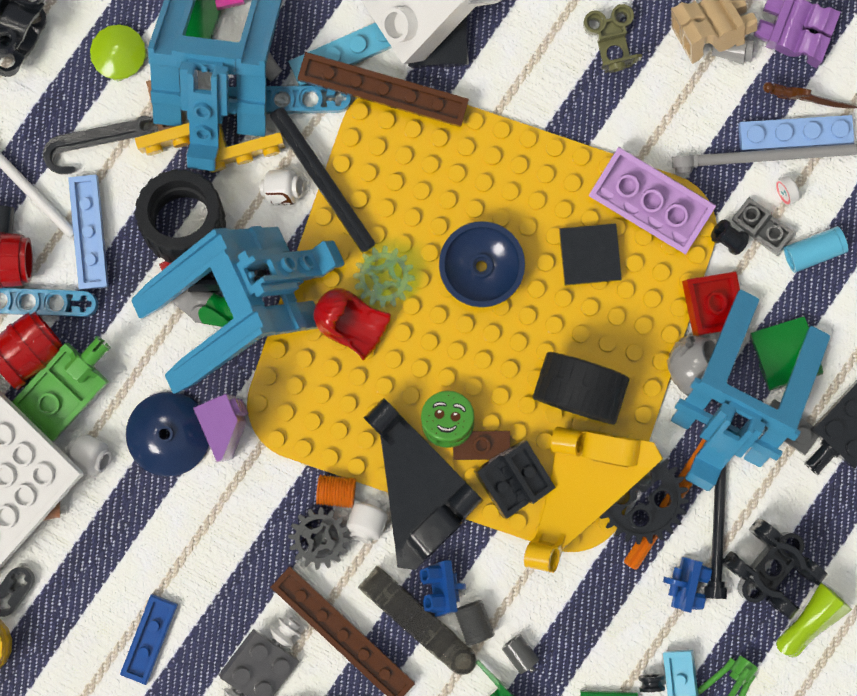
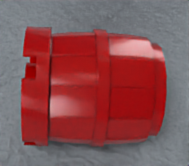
(15, 260)
(26, 349)

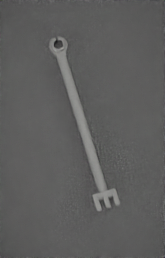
(684, 164)

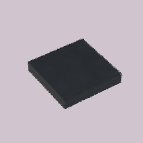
(590, 254)

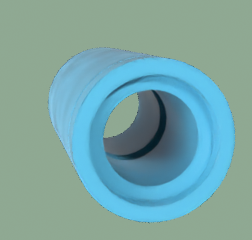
(816, 249)

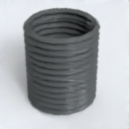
(474, 622)

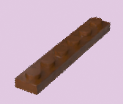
(383, 89)
(342, 634)

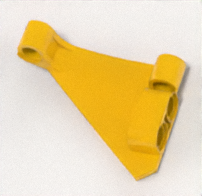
(589, 478)

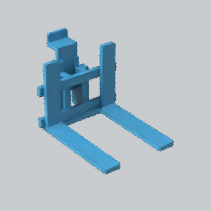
(721, 437)

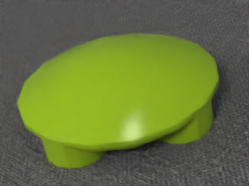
(118, 52)

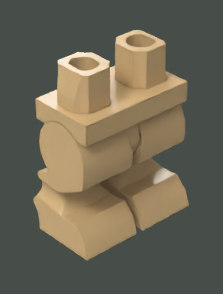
(712, 23)

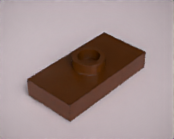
(482, 445)

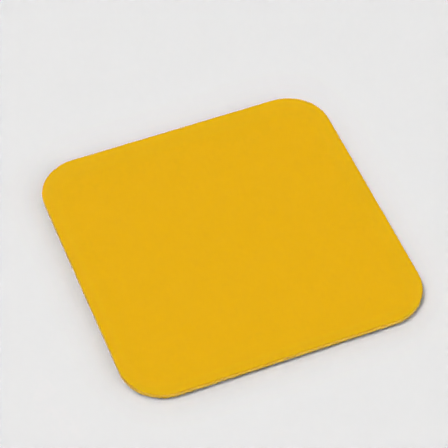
(411, 190)

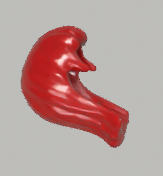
(350, 321)

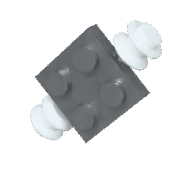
(261, 664)

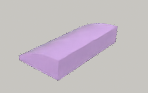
(652, 200)

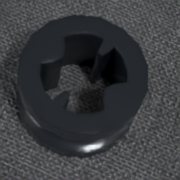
(651, 683)

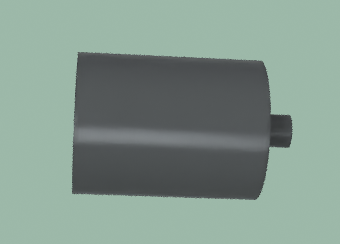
(520, 654)

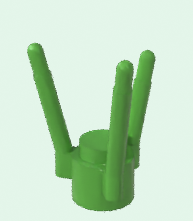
(742, 672)

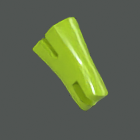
(821, 612)

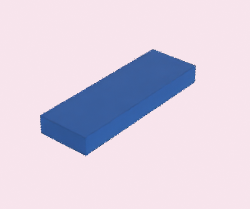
(149, 639)

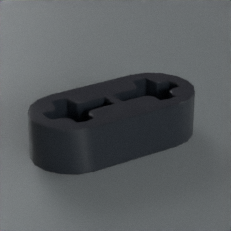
(20, 593)

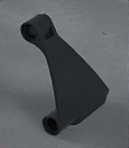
(423, 489)

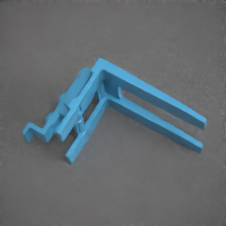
(175, 69)
(230, 258)

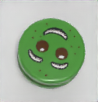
(447, 419)

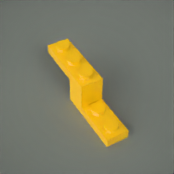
(240, 153)

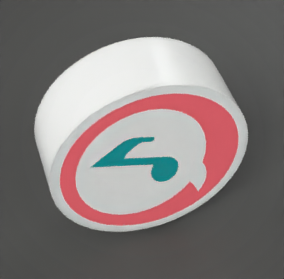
(787, 190)

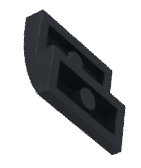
(451, 51)
(514, 479)

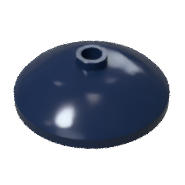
(486, 244)
(186, 442)

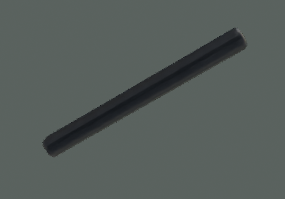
(322, 179)

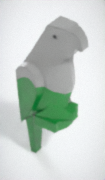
(204, 307)

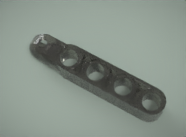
(417, 622)

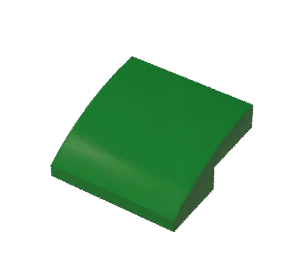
(778, 350)

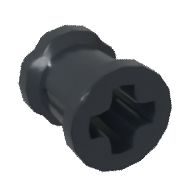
(730, 237)

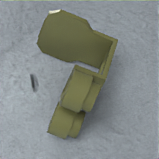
(612, 33)

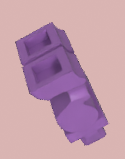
(792, 25)

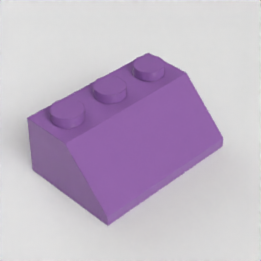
(223, 424)

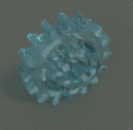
(389, 265)

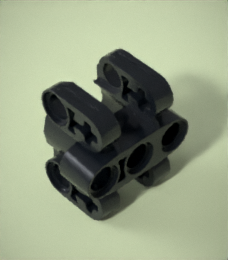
(17, 32)
(775, 550)

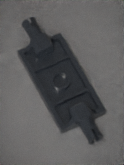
(837, 433)

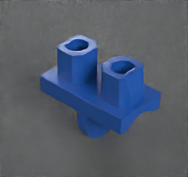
(684, 585)
(444, 588)

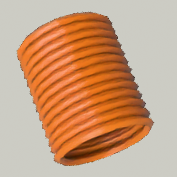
(335, 491)

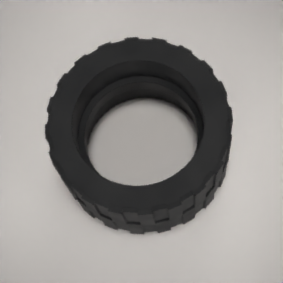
(166, 188)
(581, 387)

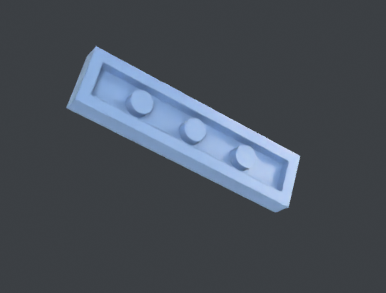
(795, 133)
(88, 232)

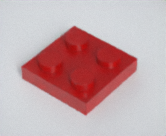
(710, 301)

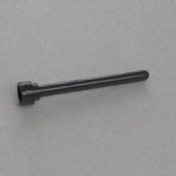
(716, 587)

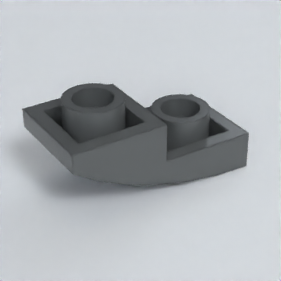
(763, 226)

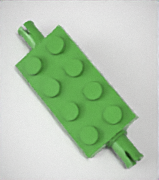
(63, 388)

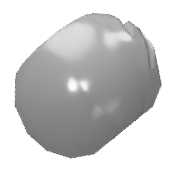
(689, 360)

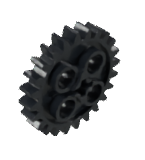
(658, 518)

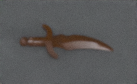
(802, 94)

